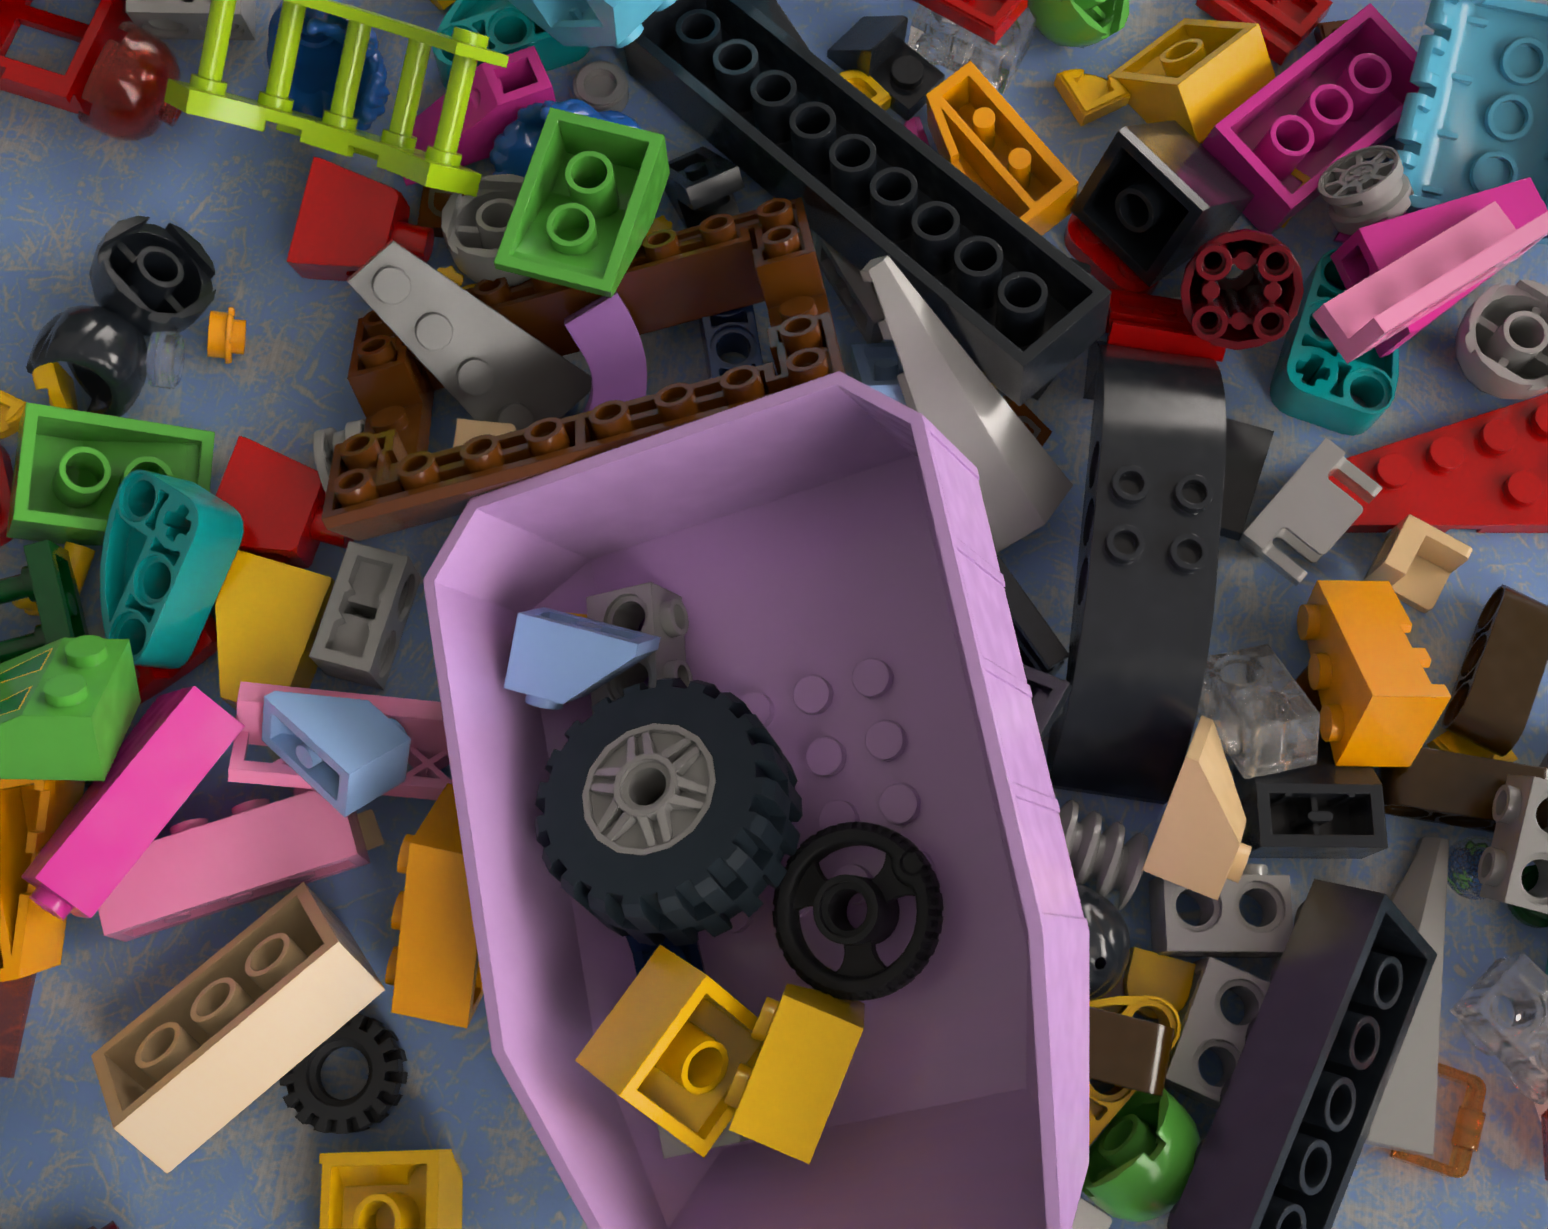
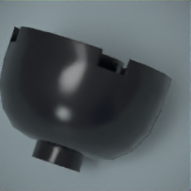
(152, 275)

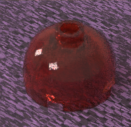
(131, 86)

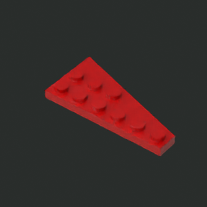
(1463, 476)

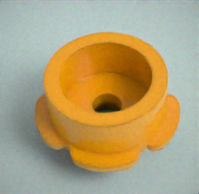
(225, 335)

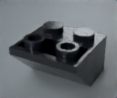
(1314, 811)

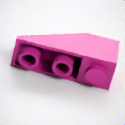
(492, 105)

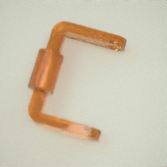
(1466, 1131)

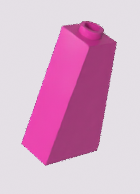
(1387, 241)
(123, 815)

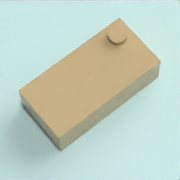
(233, 1028)

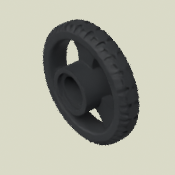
(903, 874)

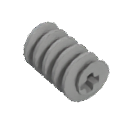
(1103, 854)

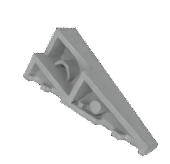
(944, 384)
(1409, 1102)

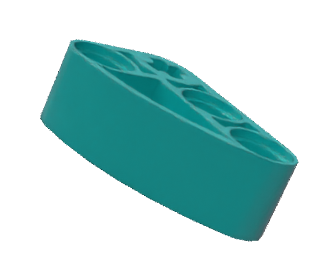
(502, 25)
(1328, 378)
(164, 565)

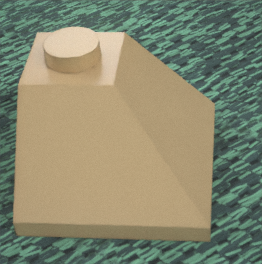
(1202, 822)

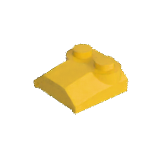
(391, 1190)

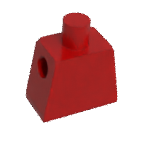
(348, 221)
(278, 504)

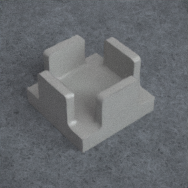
(1310, 511)

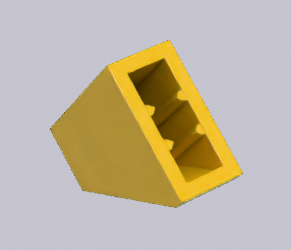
(268, 624)

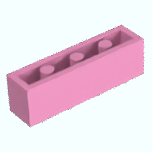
(232, 862)

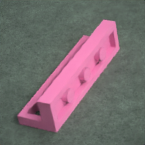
(1425, 279)
(418, 717)

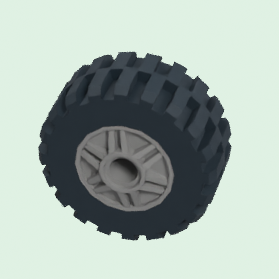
(668, 812)

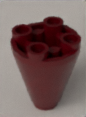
(1246, 308)

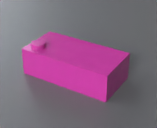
(1313, 113)

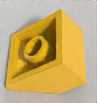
(1197, 73)
(674, 1049)
(797, 1070)

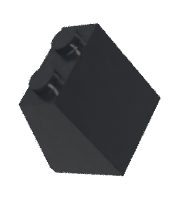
(1158, 198)

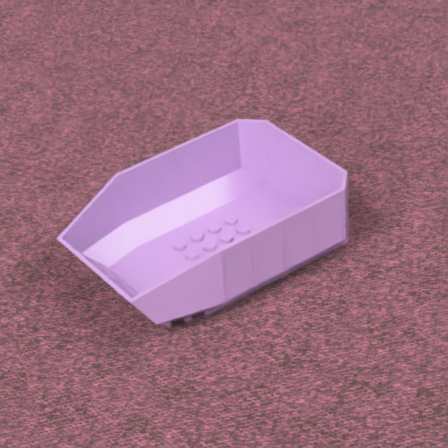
(866, 622)

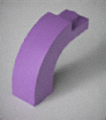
(611, 349)

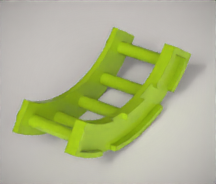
(337, 128)

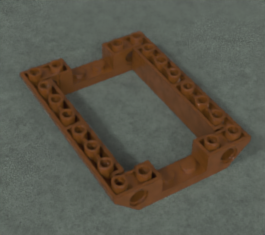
(392, 482)

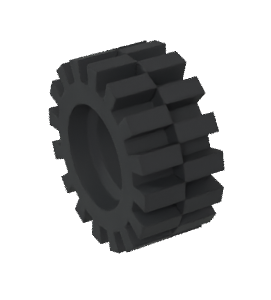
(371, 1103)

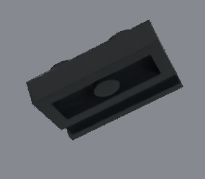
(1035, 638)

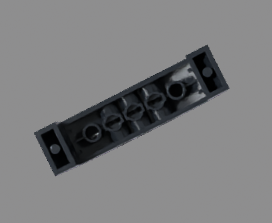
(1142, 573)

